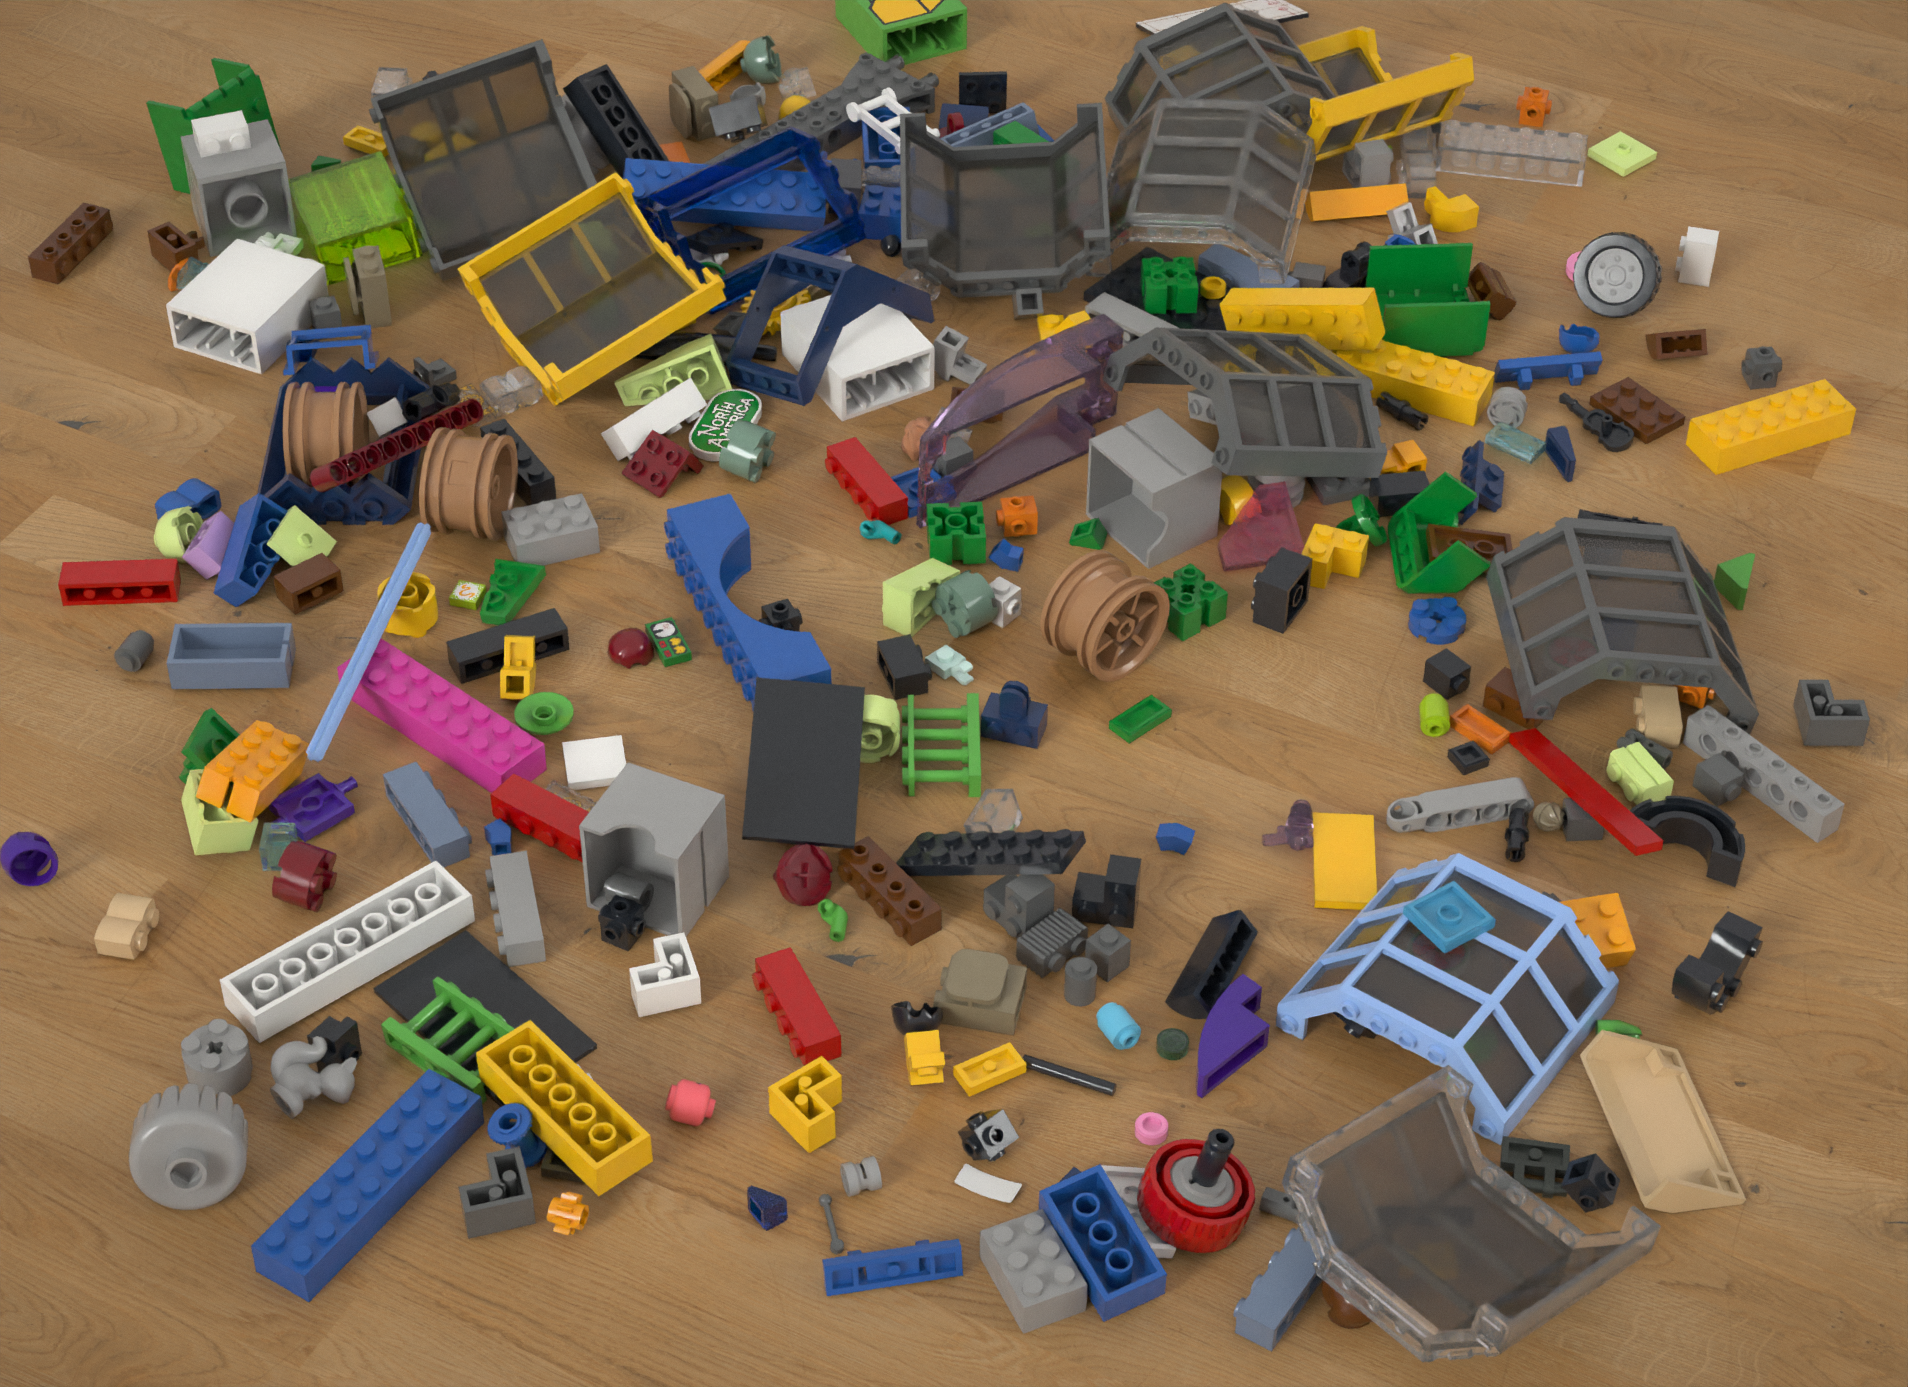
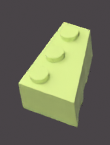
(910, 596)
(211, 827)

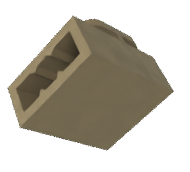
(690, 103)
(368, 286)
(981, 992)

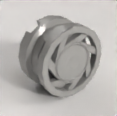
(1507, 406)

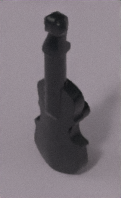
(1613, 436)

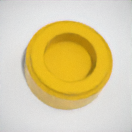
(1213, 287)

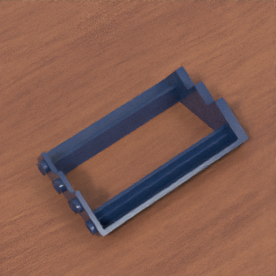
(369, 496)

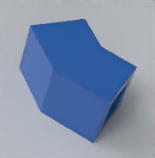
(1007, 555)
(499, 837)
(1174, 837)

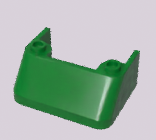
(1408, 542)

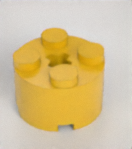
(415, 609)

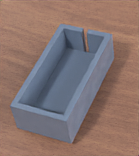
(231, 656)

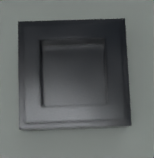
(1468, 757)

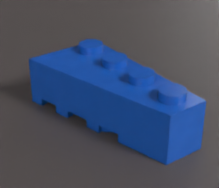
(248, 556)

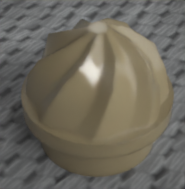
(1548, 816)

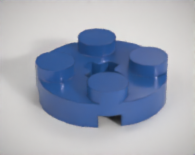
(1426, 612)

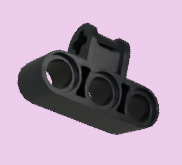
(1352, 270)

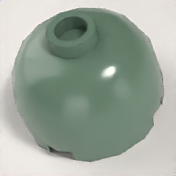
(761, 61)

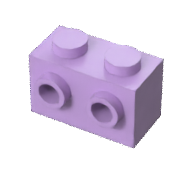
(209, 545)

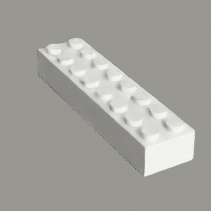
(347, 951)

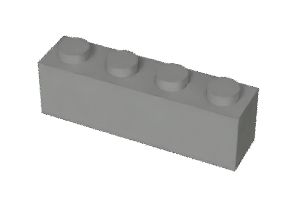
(1130, 318)
(517, 909)

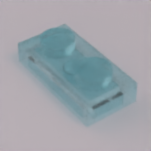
(1515, 442)

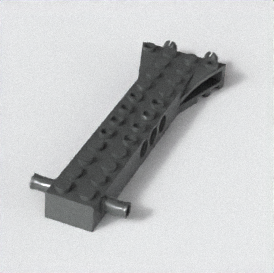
(827, 115)

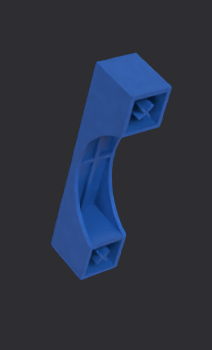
(712, 553)

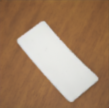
(987, 1184)

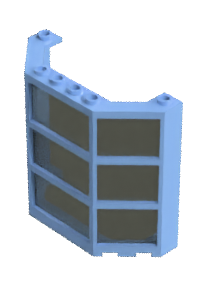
(1492, 1009)

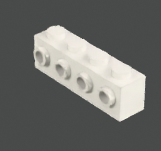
(660, 415)

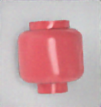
(689, 1102)

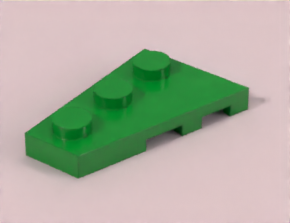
(509, 590)

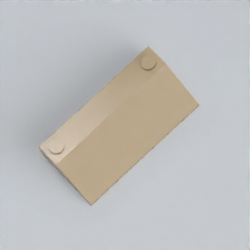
(1660, 1125)

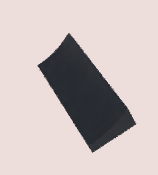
(612, 118)

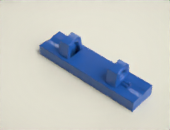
(1530, 368)
(892, 1267)

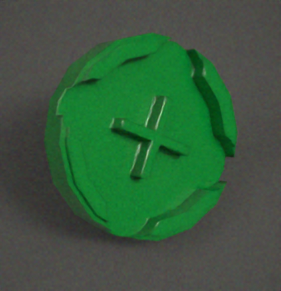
(1365, 521)

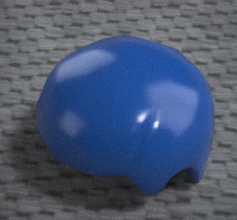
(1578, 339)

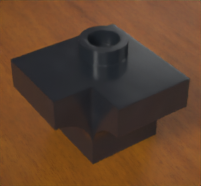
(341, 1040)

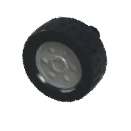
(1617, 275)

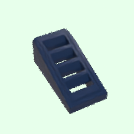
(1561, 451)

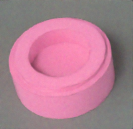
(1151, 1128)

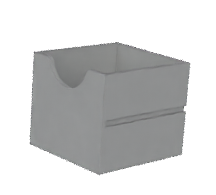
(240, 190)
(1153, 488)
(663, 836)

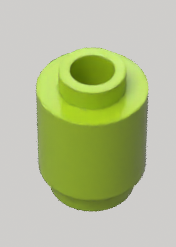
(1434, 715)

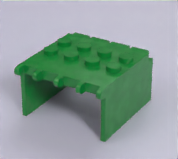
(237, 91)
(1426, 297)

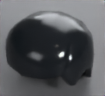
(911, 1020)

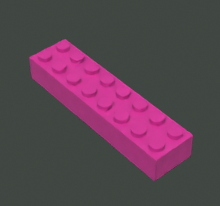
(446, 720)

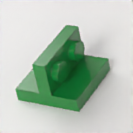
(206, 741)

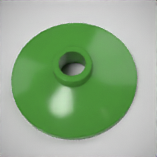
(543, 713)

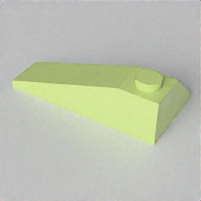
(693, 360)

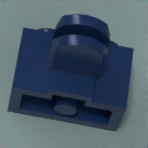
(1014, 717)

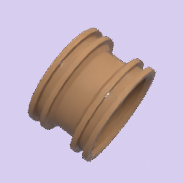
(322, 426)
(1104, 615)

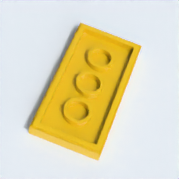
(1343, 860)

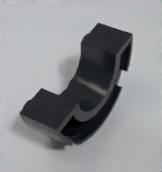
(1700, 827)
(1717, 973)

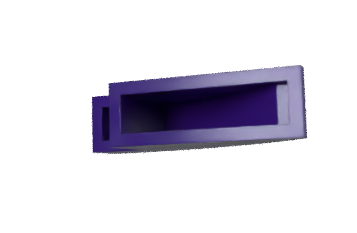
(1230, 1034)

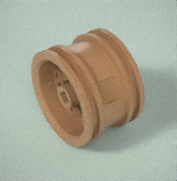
(468, 482)

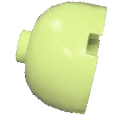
(176, 531)

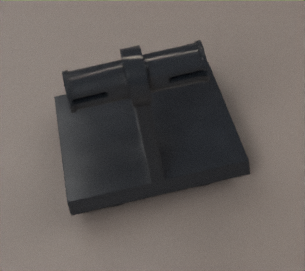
(984, 89)

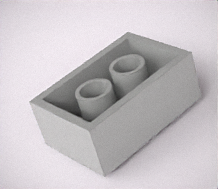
(551, 531)
(1033, 1271)

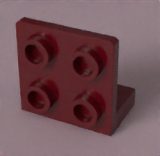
(659, 464)

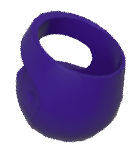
(25, 856)

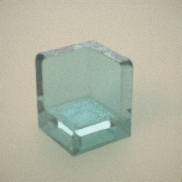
(274, 842)

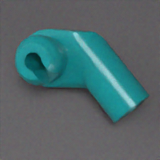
(879, 530)

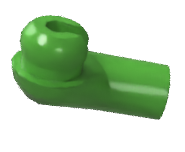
(834, 916)
(1619, 1027)

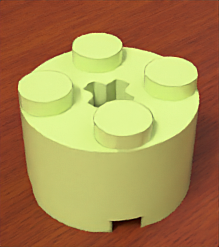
(879, 728)

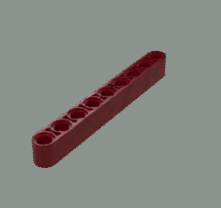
(393, 446)

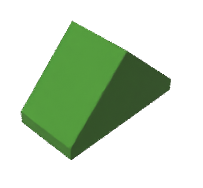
(1733, 579)

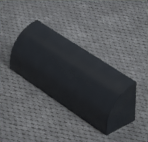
(678, 338)
(1212, 965)

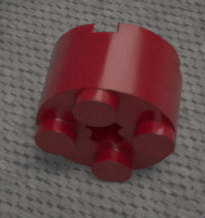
(304, 875)

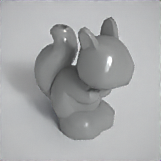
(299, 1082)

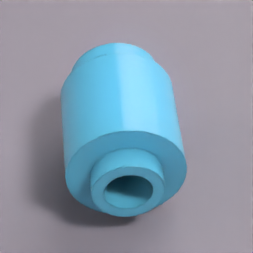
(1118, 1026)

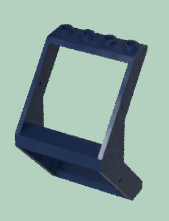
(853, 294)

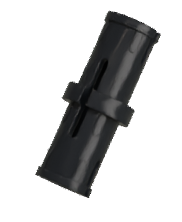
(1402, 410)
(1517, 835)

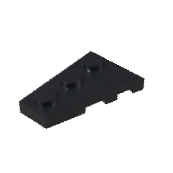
(721, 238)

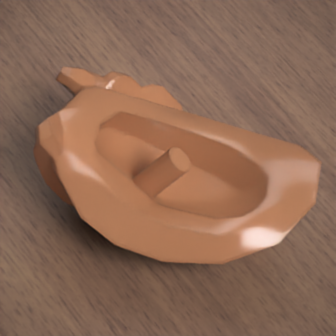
(911, 440)

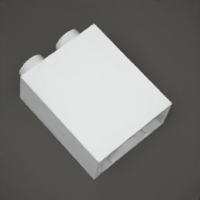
(246, 305)
(873, 362)

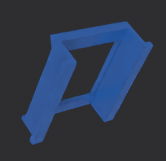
(293, 359)

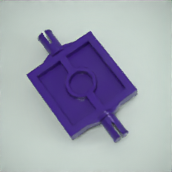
(314, 805)

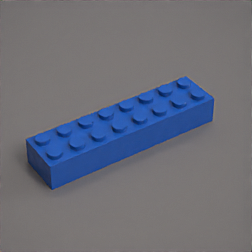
(769, 201)
(367, 1185)

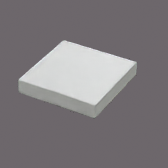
(593, 761)

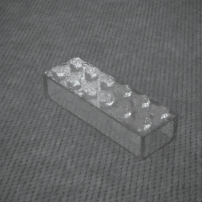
(1511, 153)

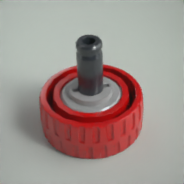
(1196, 1193)

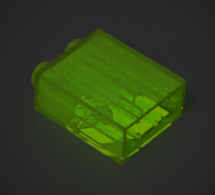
(353, 208)

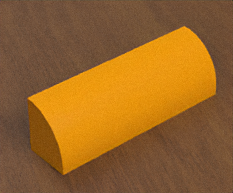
(725, 66)
(1354, 202)

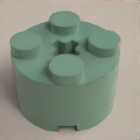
(747, 450)
(965, 603)

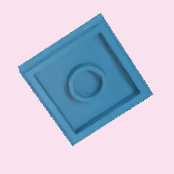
(1449, 916)

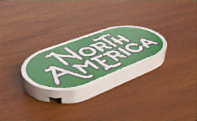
(717, 419)

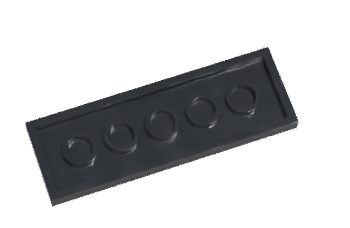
(991, 853)

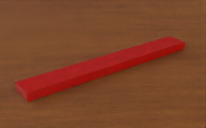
(1586, 792)

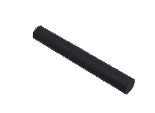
(1070, 1075)

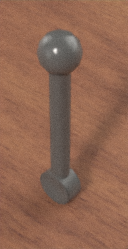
(836, 1244)

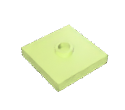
(1622, 153)
(299, 538)

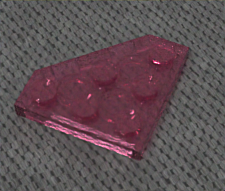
(1261, 529)

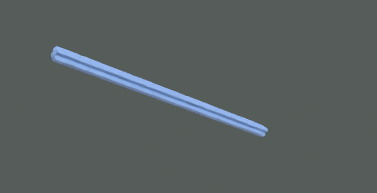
(368, 643)

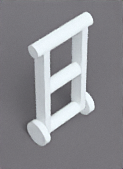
(888, 98)

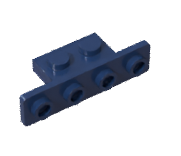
(1482, 478)

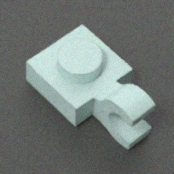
(948, 663)

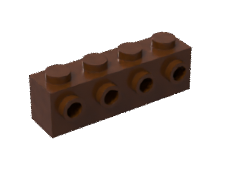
(70, 243)
(889, 891)

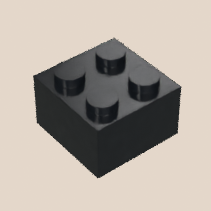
(1281, 590)

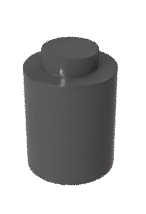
(629, 888)
(1080, 981)

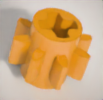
(568, 1213)

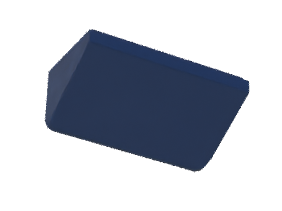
(970, 113)

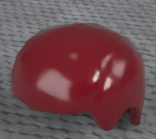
(630, 647)

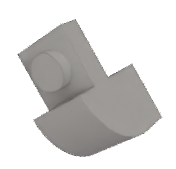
(1405, 223)
(952, 360)

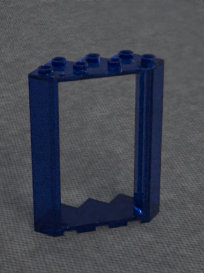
(738, 169)

